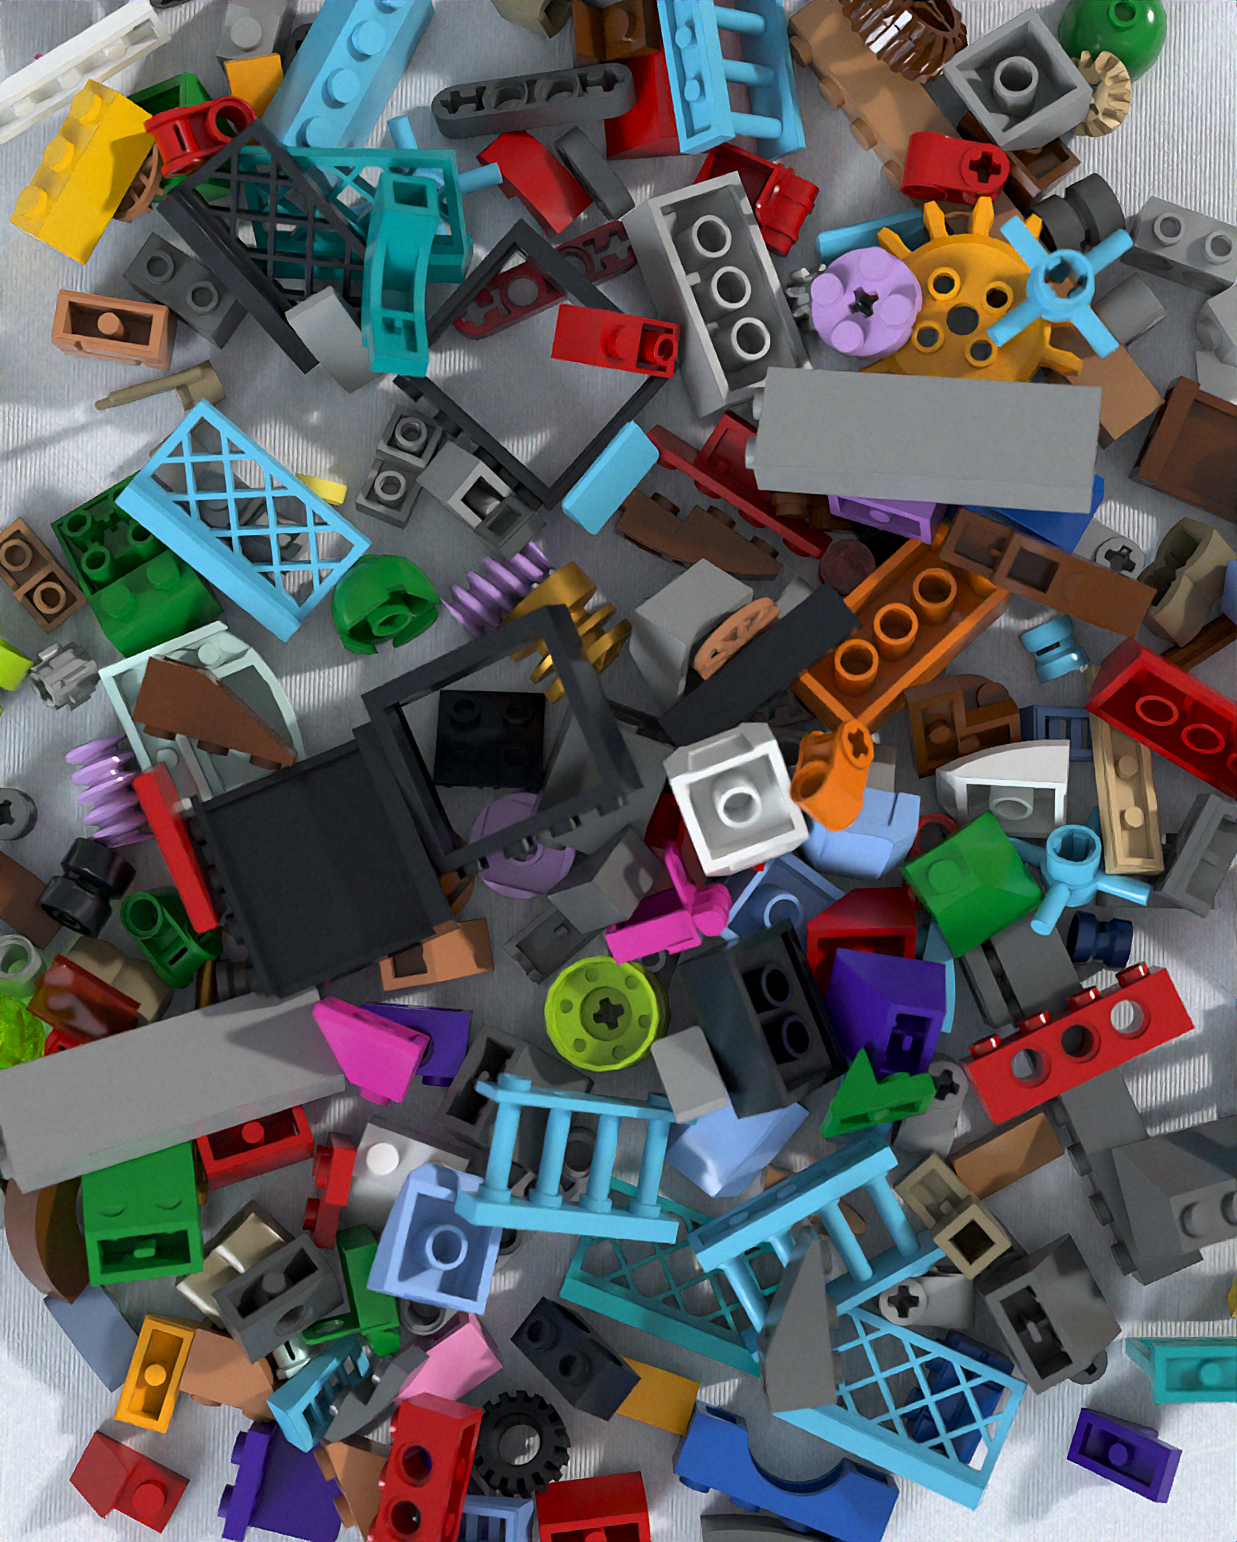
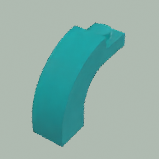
(395, 274)

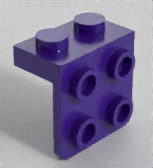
(278, 1489)

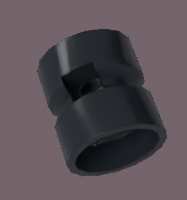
(94, 871)

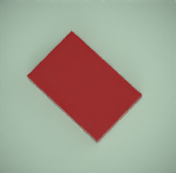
(178, 846)

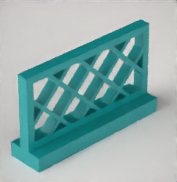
(449, 254)
(654, 1316)
(1187, 1367)

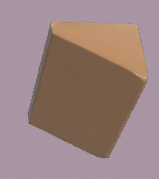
(1007, 1153)

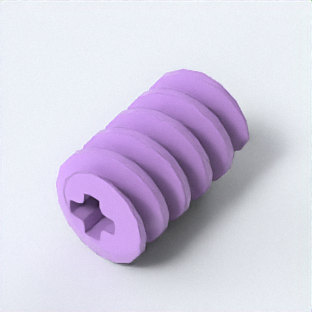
(497, 589)
(109, 793)

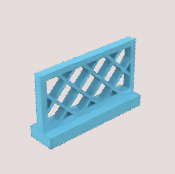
(212, 554)
(893, 1448)

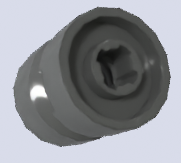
(1081, 218)

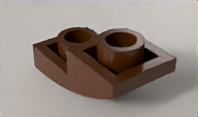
(18, 903)

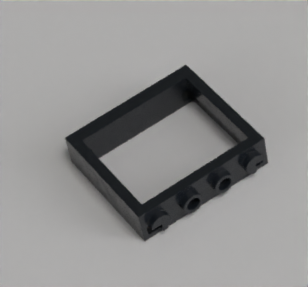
(455, 421)
(589, 704)

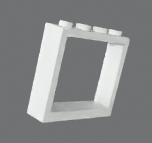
(65, 70)

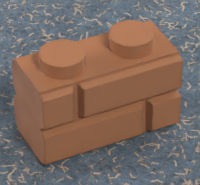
(114, 329)

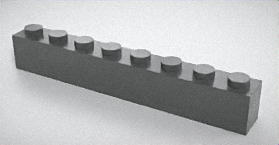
(1097, 1112)

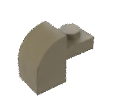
(953, 1214)

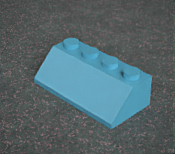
(345, 75)

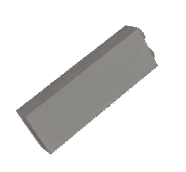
(926, 439)
(161, 1086)

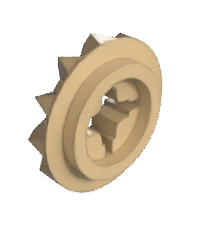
(1111, 97)

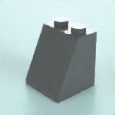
(574, 771)

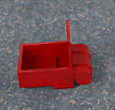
(774, 193)

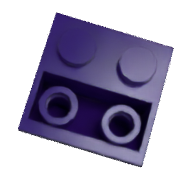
(887, 1008)

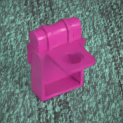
(672, 917)

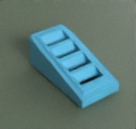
(293, 1397)

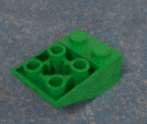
(131, 577)
(144, 1217)

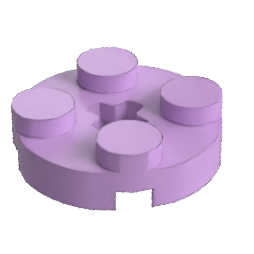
(894, 313)
(511, 876)

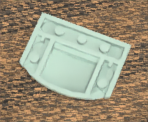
(244, 673)

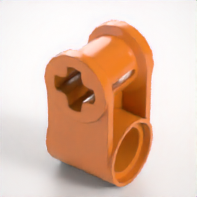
(833, 774)

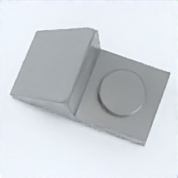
(689, 1074)

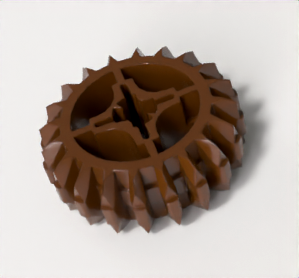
(909, 34)

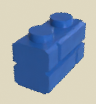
(955, 1408)

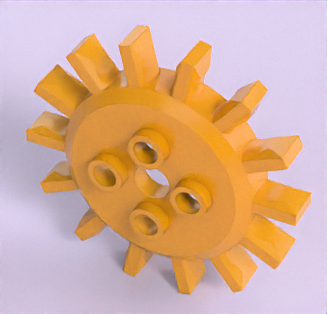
(977, 268)

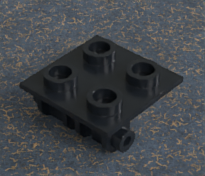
(489, 739)

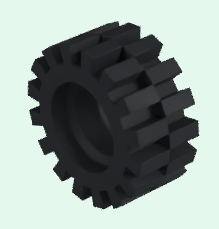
(546, 1463)

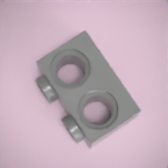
(1183, 247)

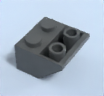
(473, 1115)
(1049, 1313)

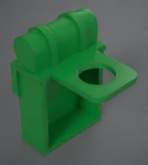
(370, 1311)

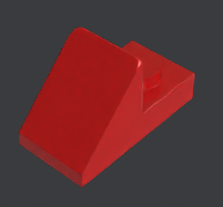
(127, 1481)

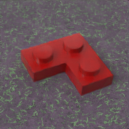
(333, 1175)

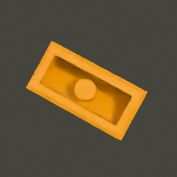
(156, 1372)

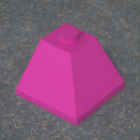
(371, 1049)

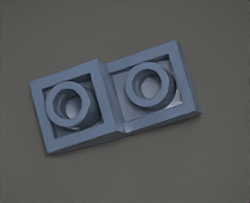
(98, 1332)

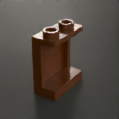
(1192, 450)

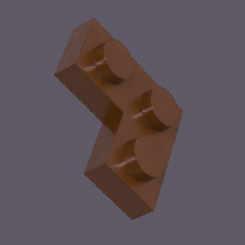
(944, 731)

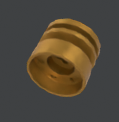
(575, 589)

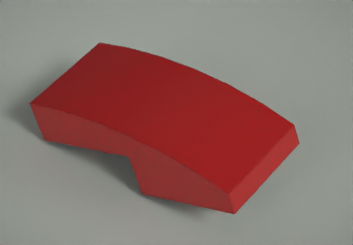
(536, 180)

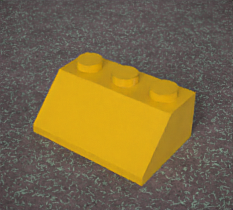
(85, 172)

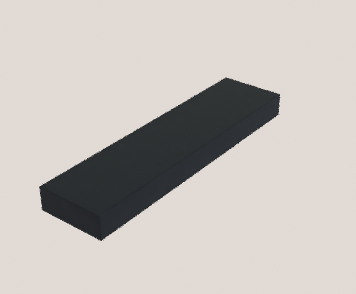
(763, 668)

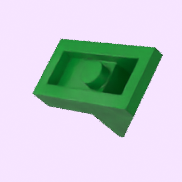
(865, 1104)

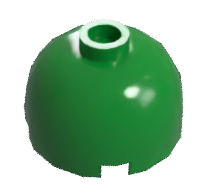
(1125, 28)
(382, 601)

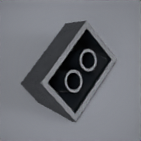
(764, 1019)

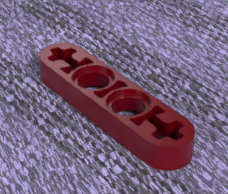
(547, 294)

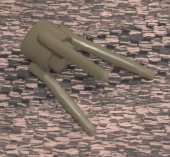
(188, 385)

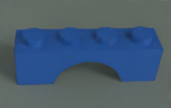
(846, 1502)

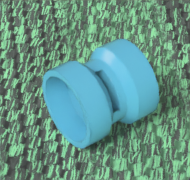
(1059, 660)

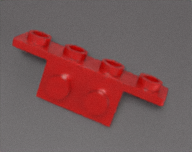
(723, 473)

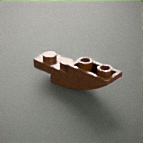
(704, 534)
(1046, 573)

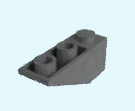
(795, 1339)

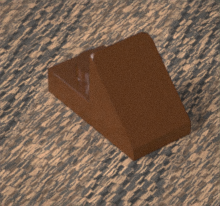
(613, 33)

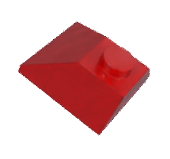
(861, 921)

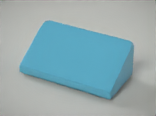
(862, 235)
(610, 479)

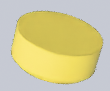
(329, 491)

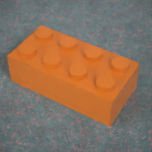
(915, 623)

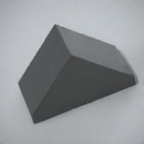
(608, 883)

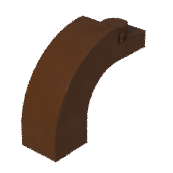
(47, 1238)

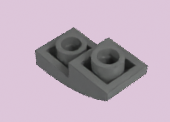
(360, 1405)

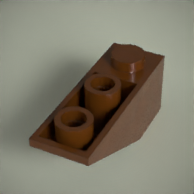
(197, 704)

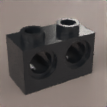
(575, 1359)

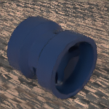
(1099, 941)

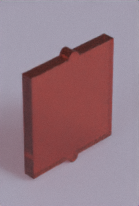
(80, 1003)

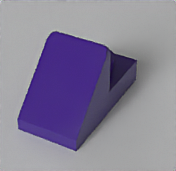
(1125, 1454)

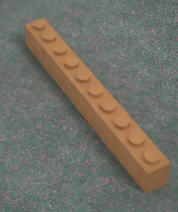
(883, 116)

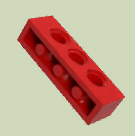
(1156, 1020)
(450, 1436)

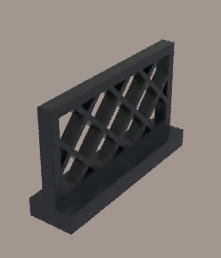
(239, 265)

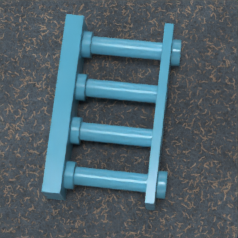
(701, 74)
(817, 1192)
(544, 1207)

